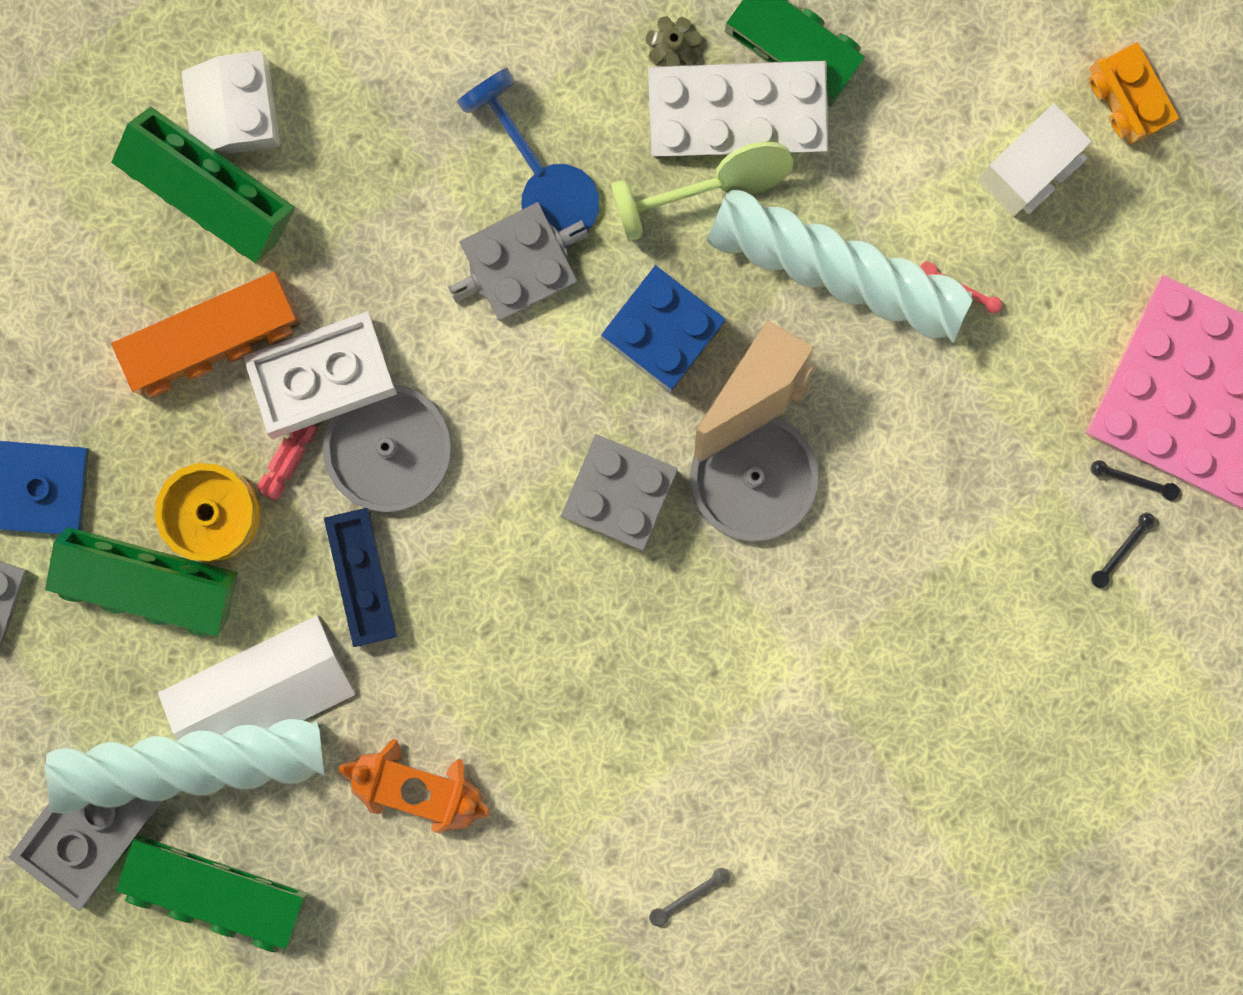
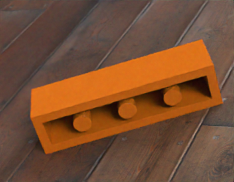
(206, 334)

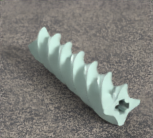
(848, 269)
(194, 764)

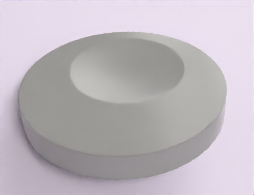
(388, 451)
(757, 483)

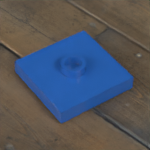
(41, 487)

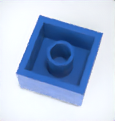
(662, 329)

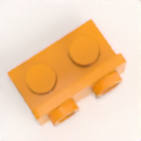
(1132, 94)

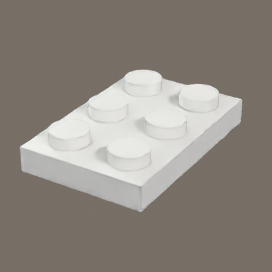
(319, 375)

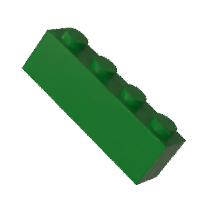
(202, 184)
(141, 582)
(212, 893)

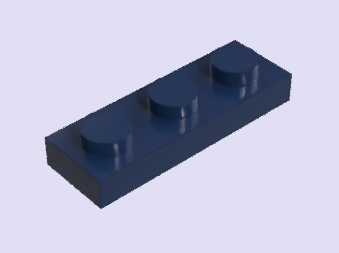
(360, 577)

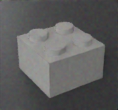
(619, 492)

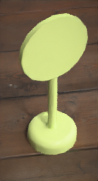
(745, 169)

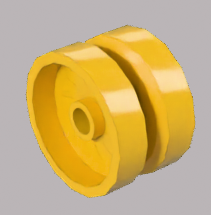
(182, 519)

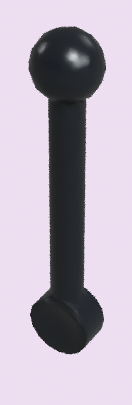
(1168, 491)
(1100, 578)

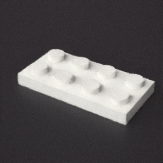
(738, 105)

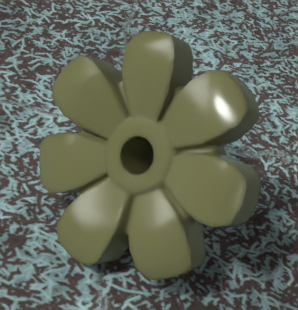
(673, 51)

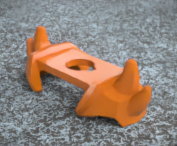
(379, 780)

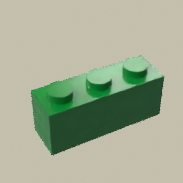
(786, 34)

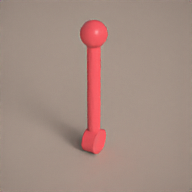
(992, 304)

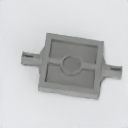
(518, 261)

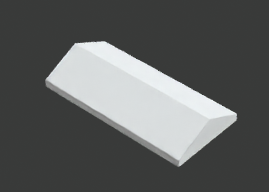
(268, 683)

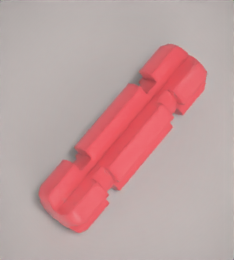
(285, 462)

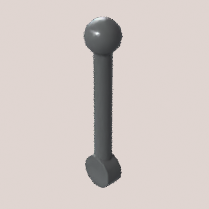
(659, 916)

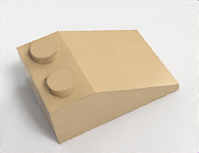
(758, 391)

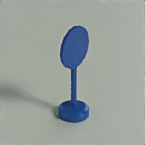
(561, 189)

